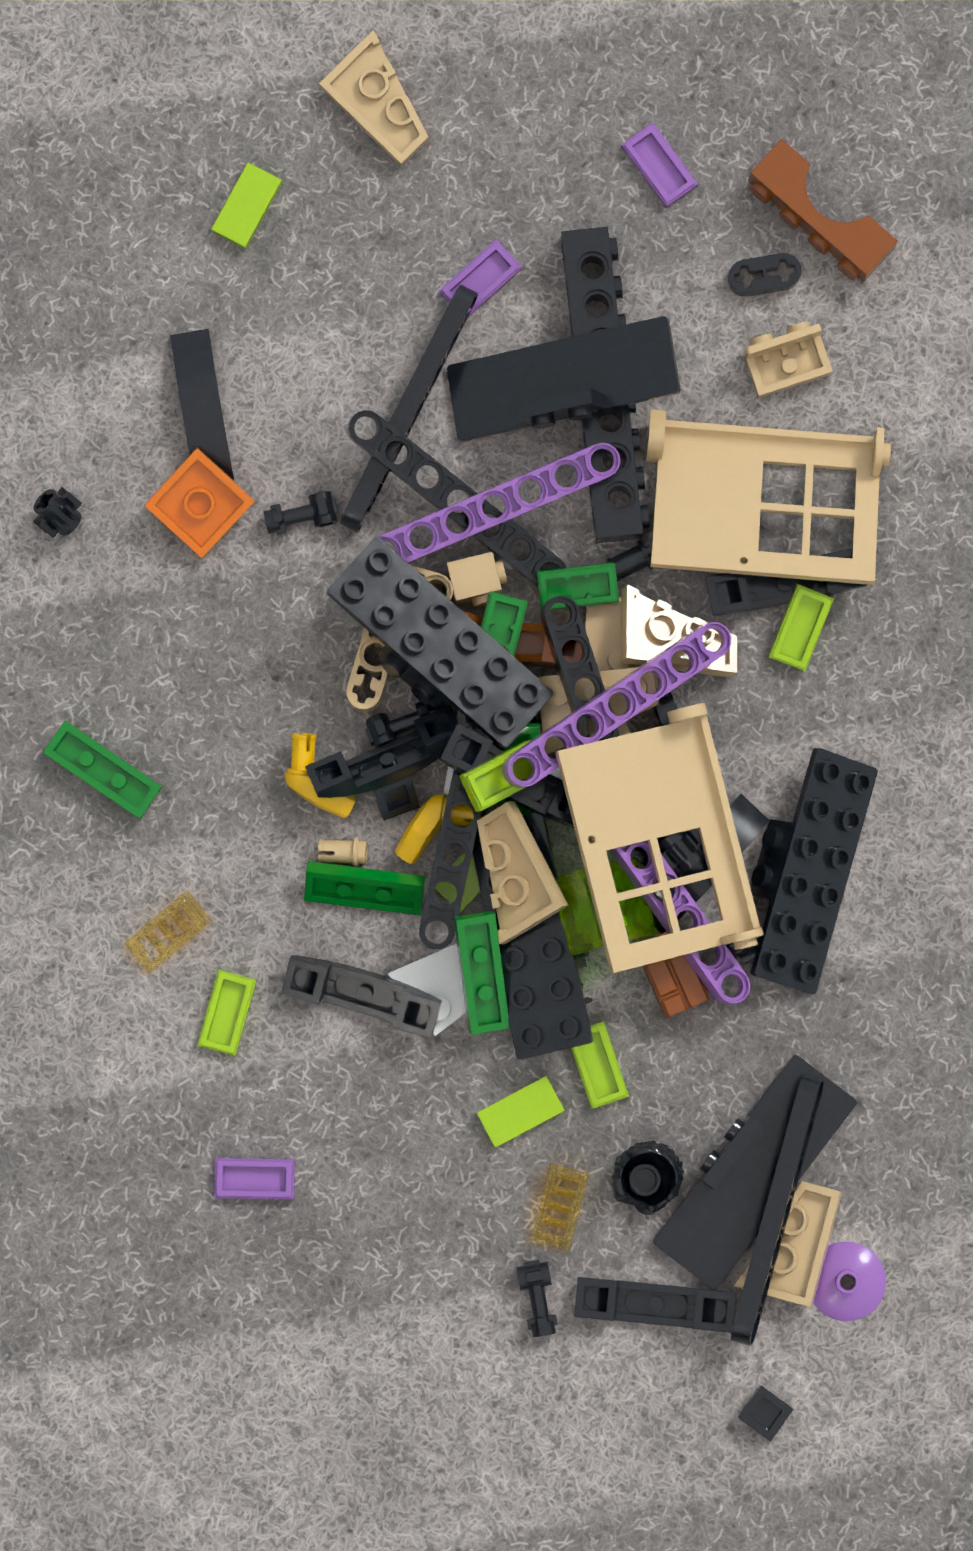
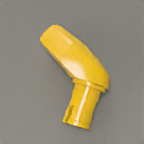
(299, 781)
(427, 824)

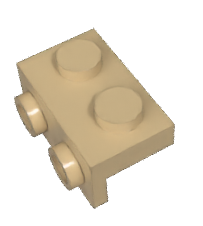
(787, 359)

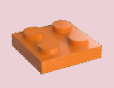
(199, 502)

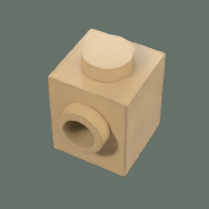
(475, 578)

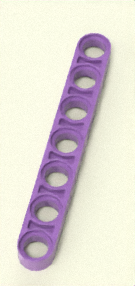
(509, 494)
(636, 700)
(725, 962)

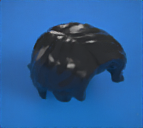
(647, 1176)

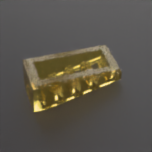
(195, 912)
(572, 1175)

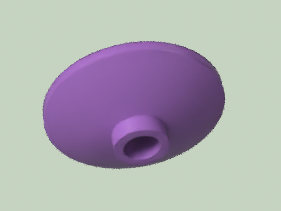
(869, 1284)

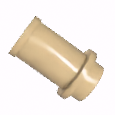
(345, 851)

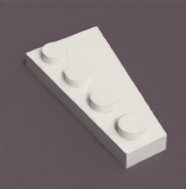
(440, 977)

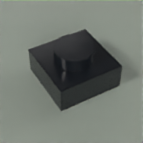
(396, 798)
(765, 1413)

